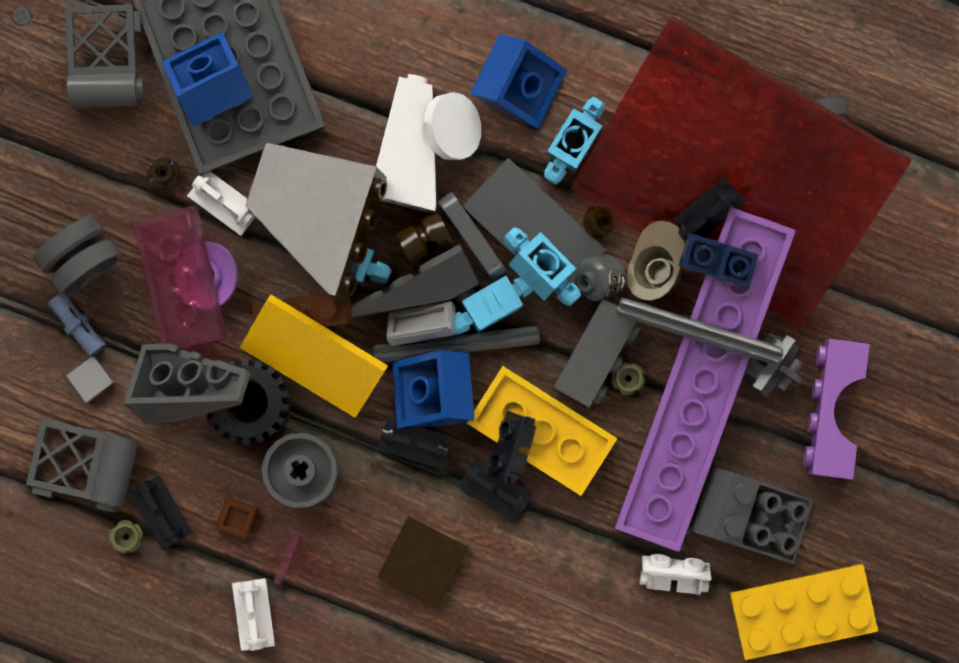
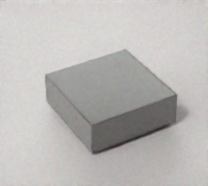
(90, 379)

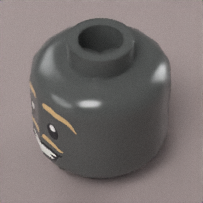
(601, 277)

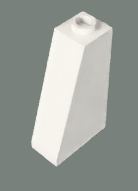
(404, 152)

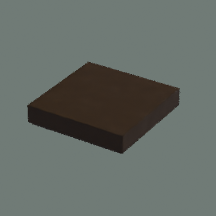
(422, 561)

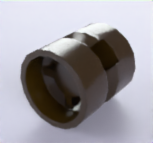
(425, 241)

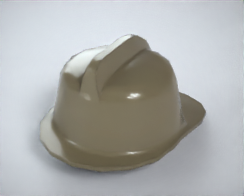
(656, 261)

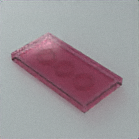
(180, 279)

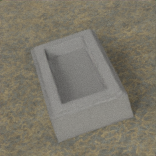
(421, 323)

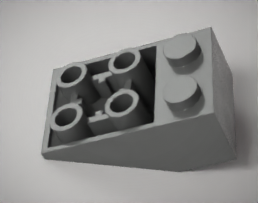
(752, 515)

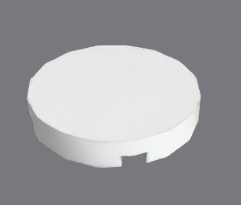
(452, 126)

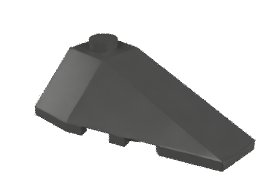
(438, 281)
(181, 384)

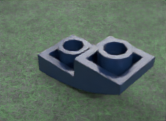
(718, 260)

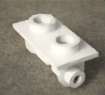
(222, 202)
(691, 573)
(253, 614)

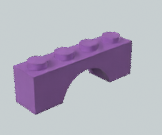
(830, 451)

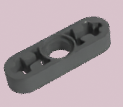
(472, 236)

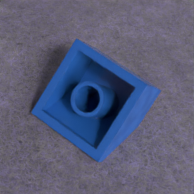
(207, 79)
(518, 80)
(433, 390)

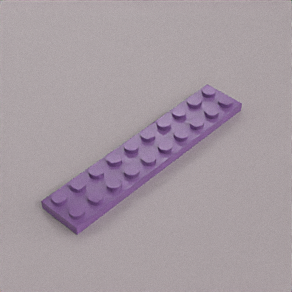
(702, 390)

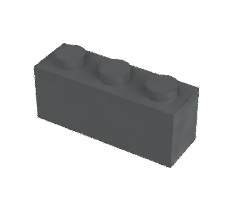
(596, 355)

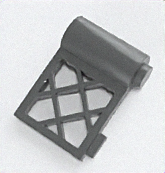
(106, 84)
(108, 472)

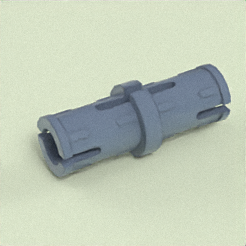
(77, 325)

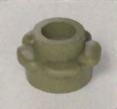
(637, 382)
(126, 527)

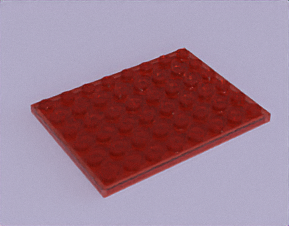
(715, 115)

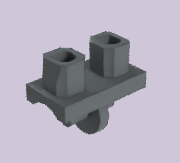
(766, 378)

